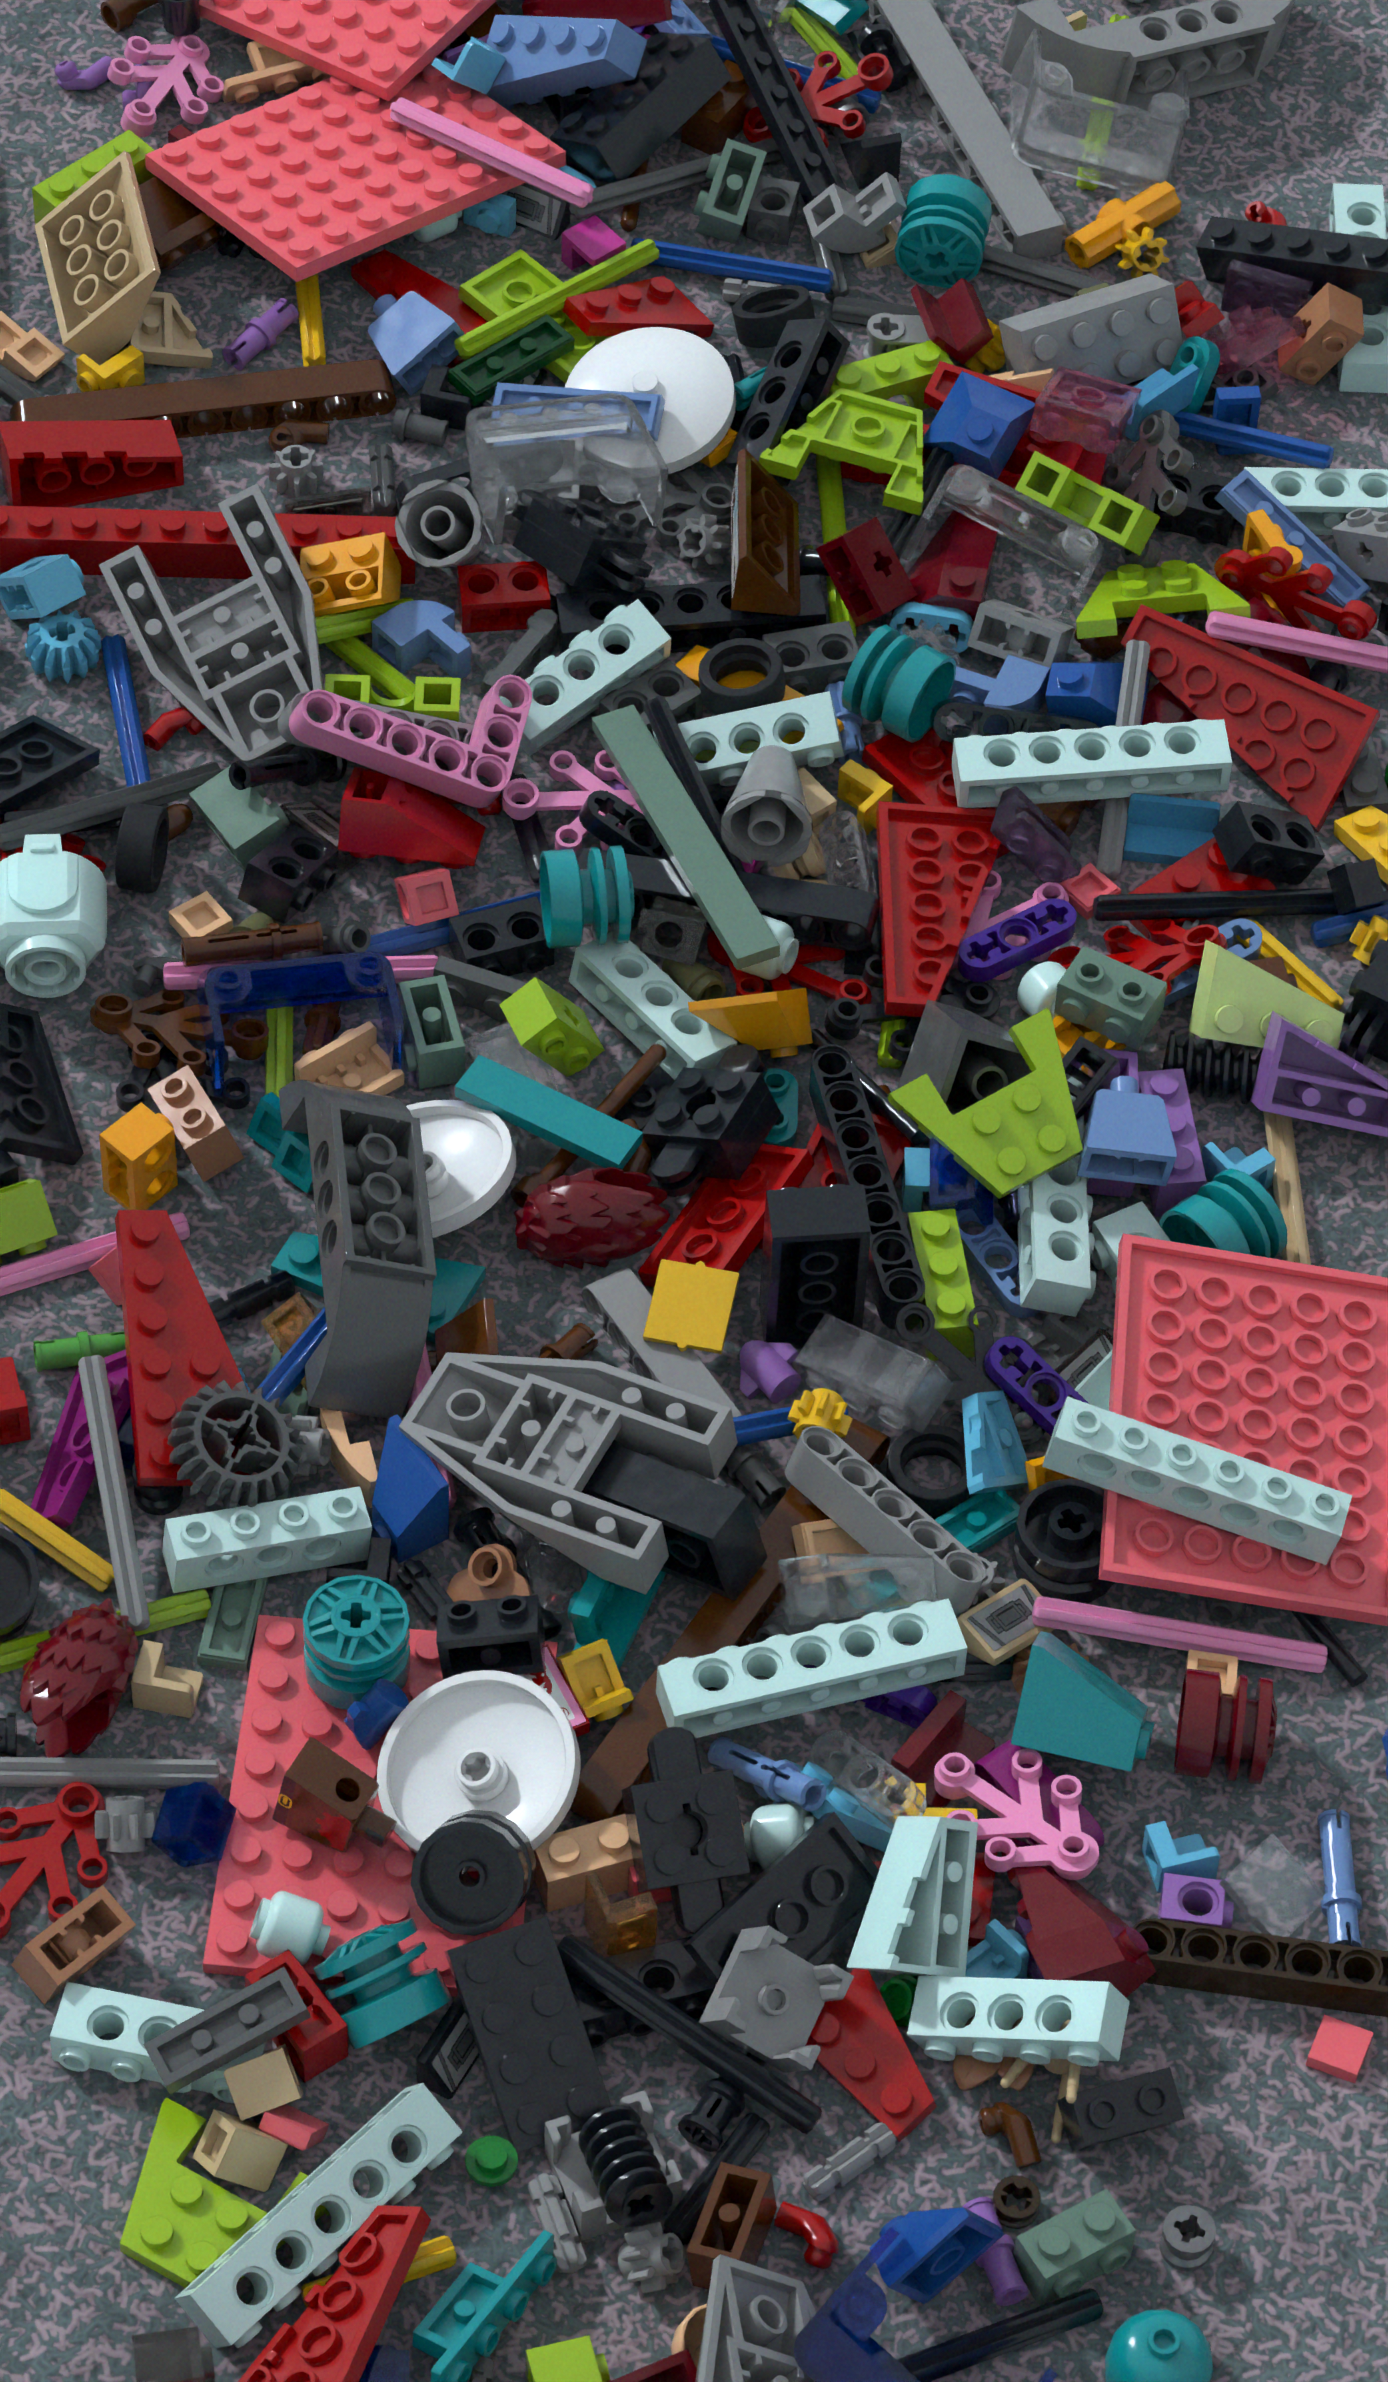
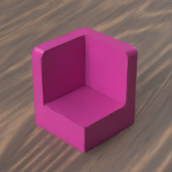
(590, 242)

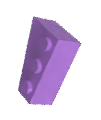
(1318, 1082)

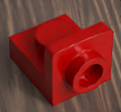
(1194, 312)

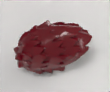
(591, 1217)
(79, 1678)

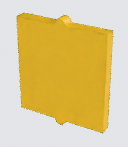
(691, 1306)

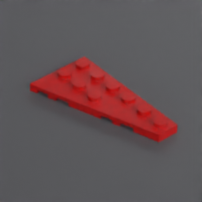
(1276, 721)
(929, 887)
(168, 1338)
(348, 2312)

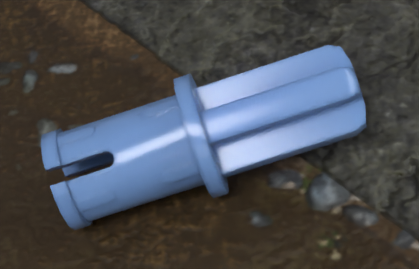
(850, 735)

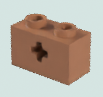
(1332, 329)
(196, 1123)
(73, 1944)

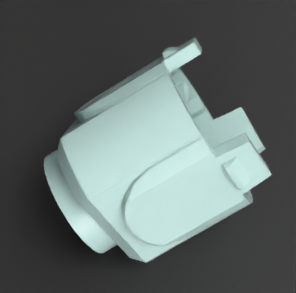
(50, 917)

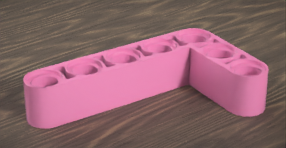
(423, 744)

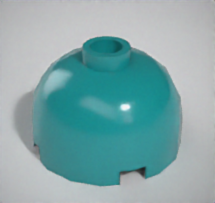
(1158, 2349)

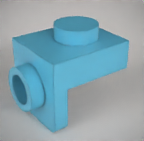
(493, 215)
(999, 1954)

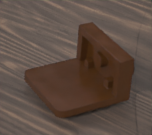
(175, 224)

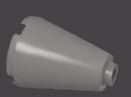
(440, 525)
(768, 811)

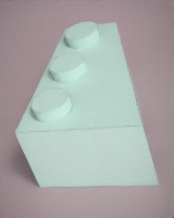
(920, 1900)

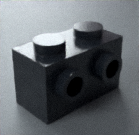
(491, 1636)

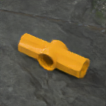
(1109, 229)

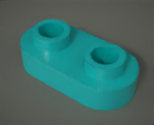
(1207, 358)
(787, 1102)

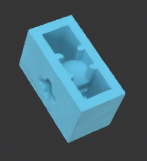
(40, 586)

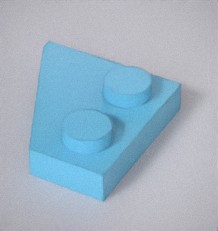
(992, 1444)
(858, 1820)

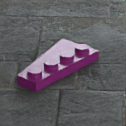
(70, 1458)

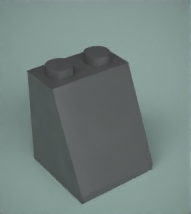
(962, 1056)

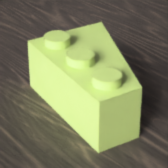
(1238, 997)

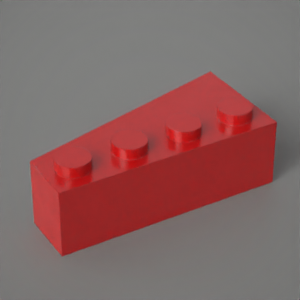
(87, 460)

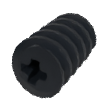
(1213, 1067)
(625, 2167)

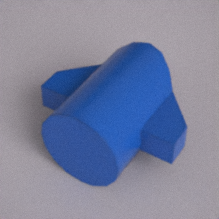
(375, 1712)

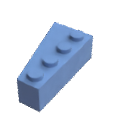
(560, 56)

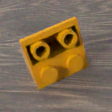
(351, 573)

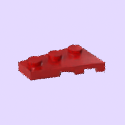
(635, 306)
(1198, 872)
(871, 2058)

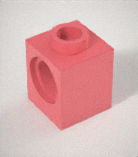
(426, 896)

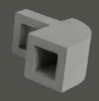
(855, 222)

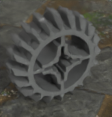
(206, 1446)

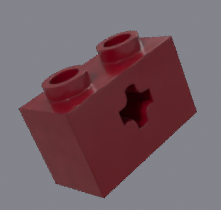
(866, 572)

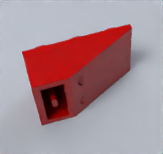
(404, 822)

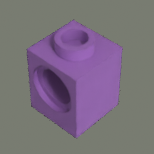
(1187, 1893)

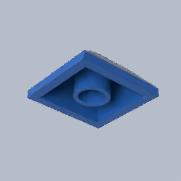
(979, 424)
(1087, 690)
(409, 1497)
(933, 2249)

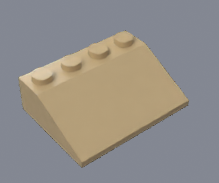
(99, 261)

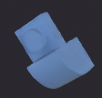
(421, 631)
(1017, 685)

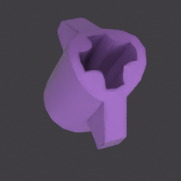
(768, 1370)

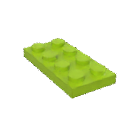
(514, 283)

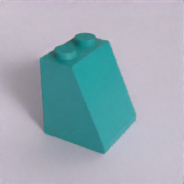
(1078, 1710)

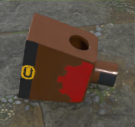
(330, 1800)

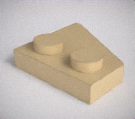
(168, 335)

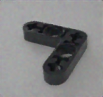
(633, 821)

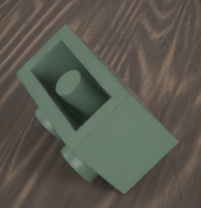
(731, 190)
(239, 817)
(1110, 997)
(431, 1032)
(1074, 2247)

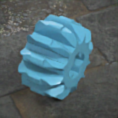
(63, 646)

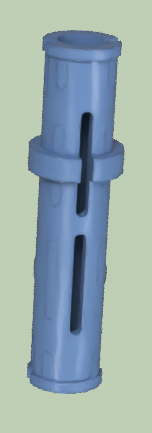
(778, 1779)
(1341, 1901)

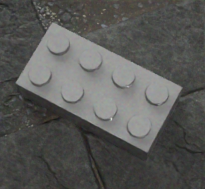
(1106, 333)

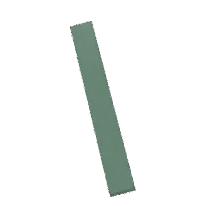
(686, 837)
(236, 1606)

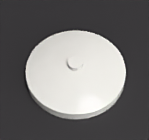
(682, 370)
(465, 1161)
(479, 1746)

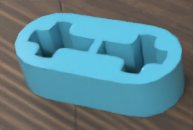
(932, 615)

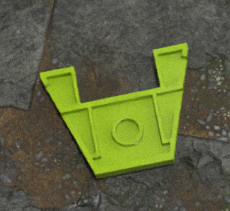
(862, 433)
(1164, 588)
(1013, 1131)
(177, 2216)

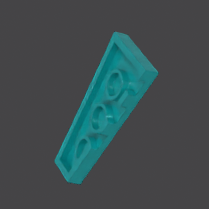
(451, 1289)

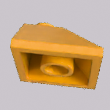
(762, 1020)

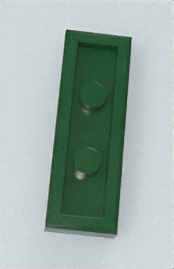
(511, 359)

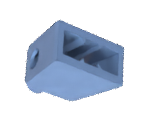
(413, 337)
(1127, 1136)

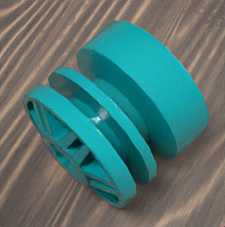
(943, 230)
(898, 682)
(585, 897)
(1229, 1216)
(353, 1637)
(383, 1982)

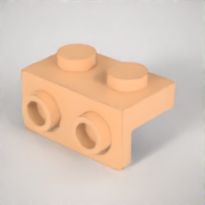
(351, 1063)

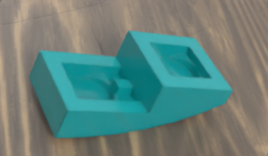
(289, 1147)

